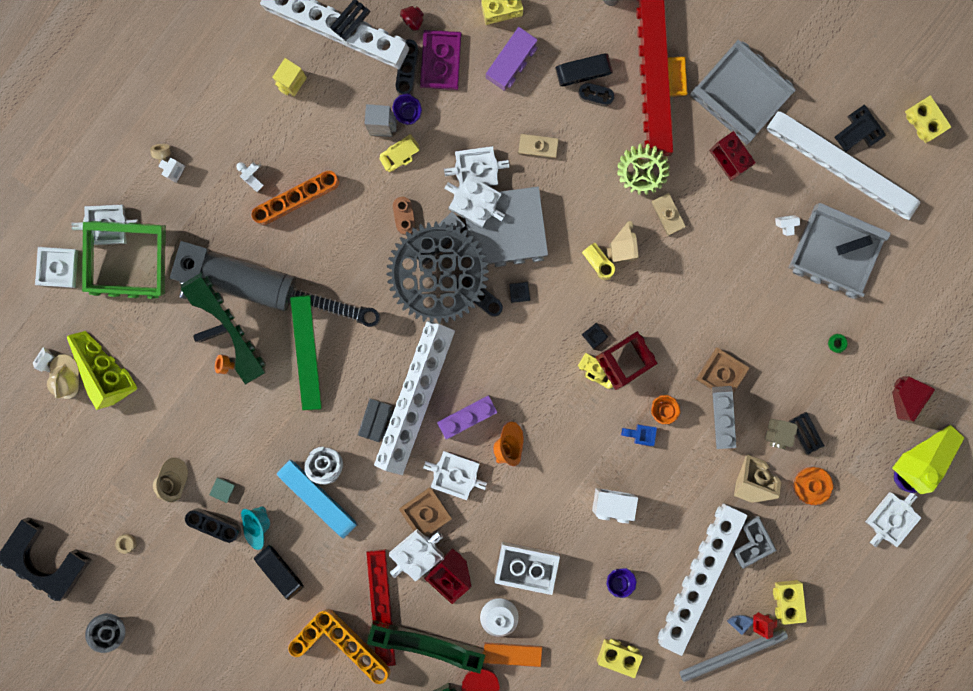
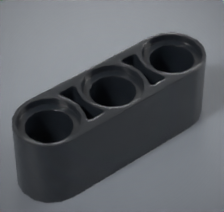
(584, 69)
(408, 78)
(489, 299)
(222, 525)
(278, 572)

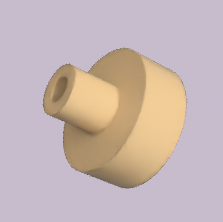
(160, 152)

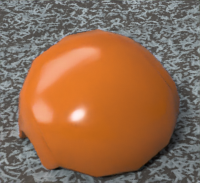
(665, 409)

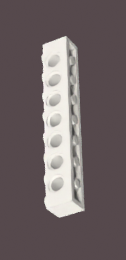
(393, 56)
(414, 398)
(678, 642)

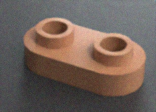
(403, 215)

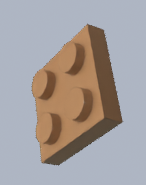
(722, 371)
(425, 512)

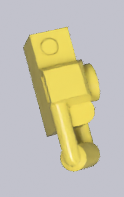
(399, 153)
(592, 366)

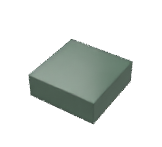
(222, 490)

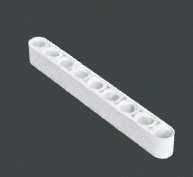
(843, 165)

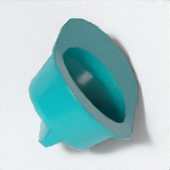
(255, 525)

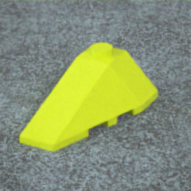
(100, 374)
(929, 461)

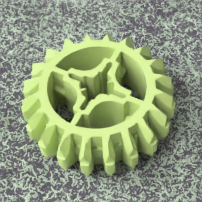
(634, 157)

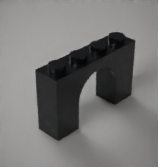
(16, 556)

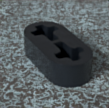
(597, 90)
(854, 245)

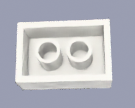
(527, 568)

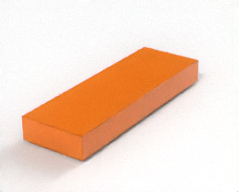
(512, 654)

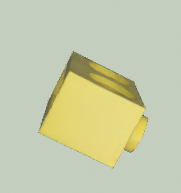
(501, 10)
(931, 116)
(794, 601)
(617, 662)

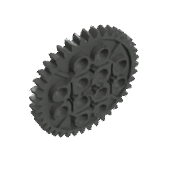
(462, 296)

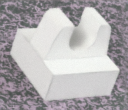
(172, 169)
(787, 224)
(42, 360)

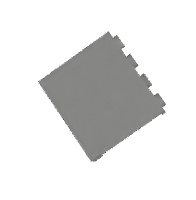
(742, 91)
(518, 235)
(818, 256)

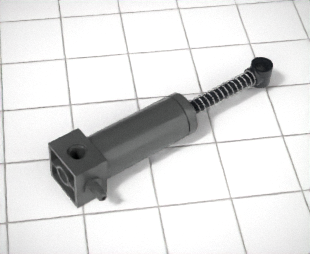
(254, 282)

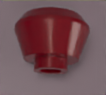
(412, 17)

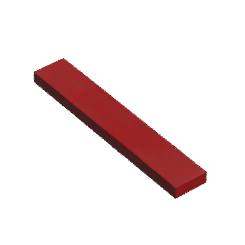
(380, 597)

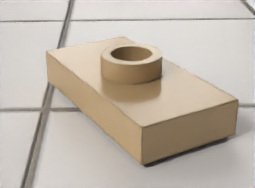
(538, 146)
(668, 214)

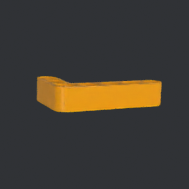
(342, 642)

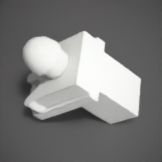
(247, 175)

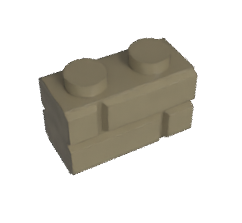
(781, 433)

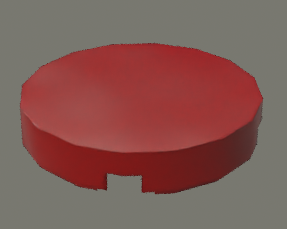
(480, 682)

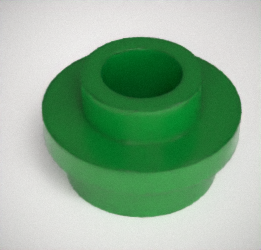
(843, 343)

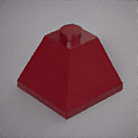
(910, 397)
(450, 576)

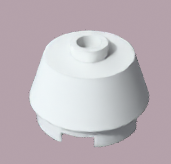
(323, 465)
(499, 617)

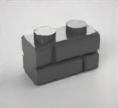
(375, 420)

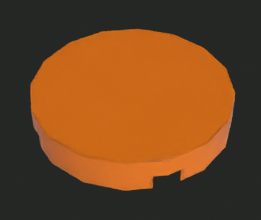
(813, 485)

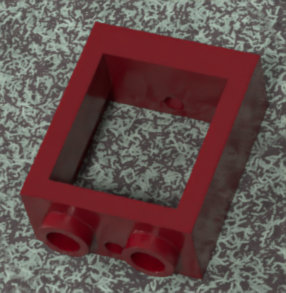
(734, 152)
(612, 368)

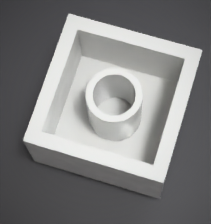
(614, 504)

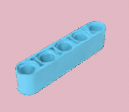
(317, 499)

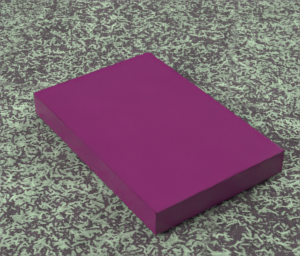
(440, 59)

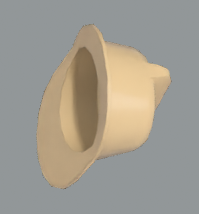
(63, 377)
(171, 480)

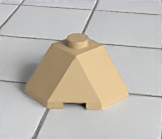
(623, 246)
(756, 482)

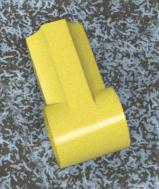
(598, 260)

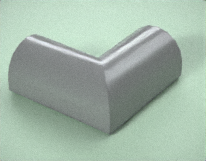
(759, 545)

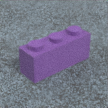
(512, 59)
(467, 417)

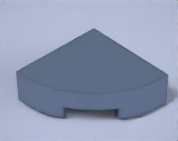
(740, 623)

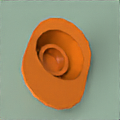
(510, 445)

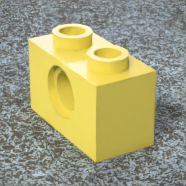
(289, 77)

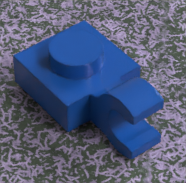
(643, 434)

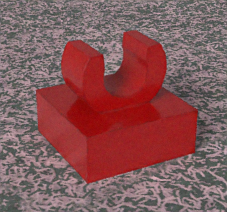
(764, 625)

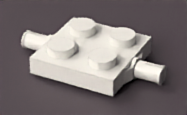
(477, 163)
(475, 201)
(106, 213)
(455, 475)
(893, 519)
(416, 554)

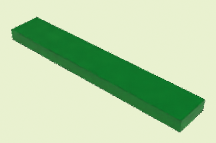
(306, 352)

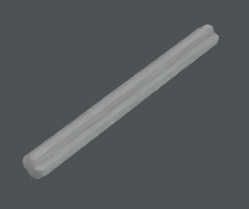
(732, 655)

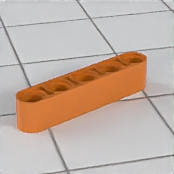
(285, 198)

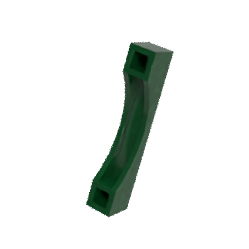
(201, 295)
(452, 652)

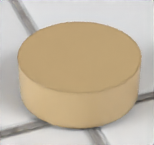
(125, 543)

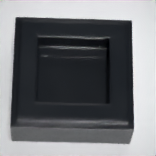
(519, 292)
(594, 335)

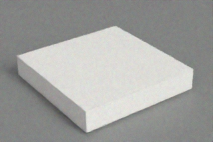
(56, 267)

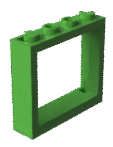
(115, 290)

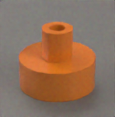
(223, 364)

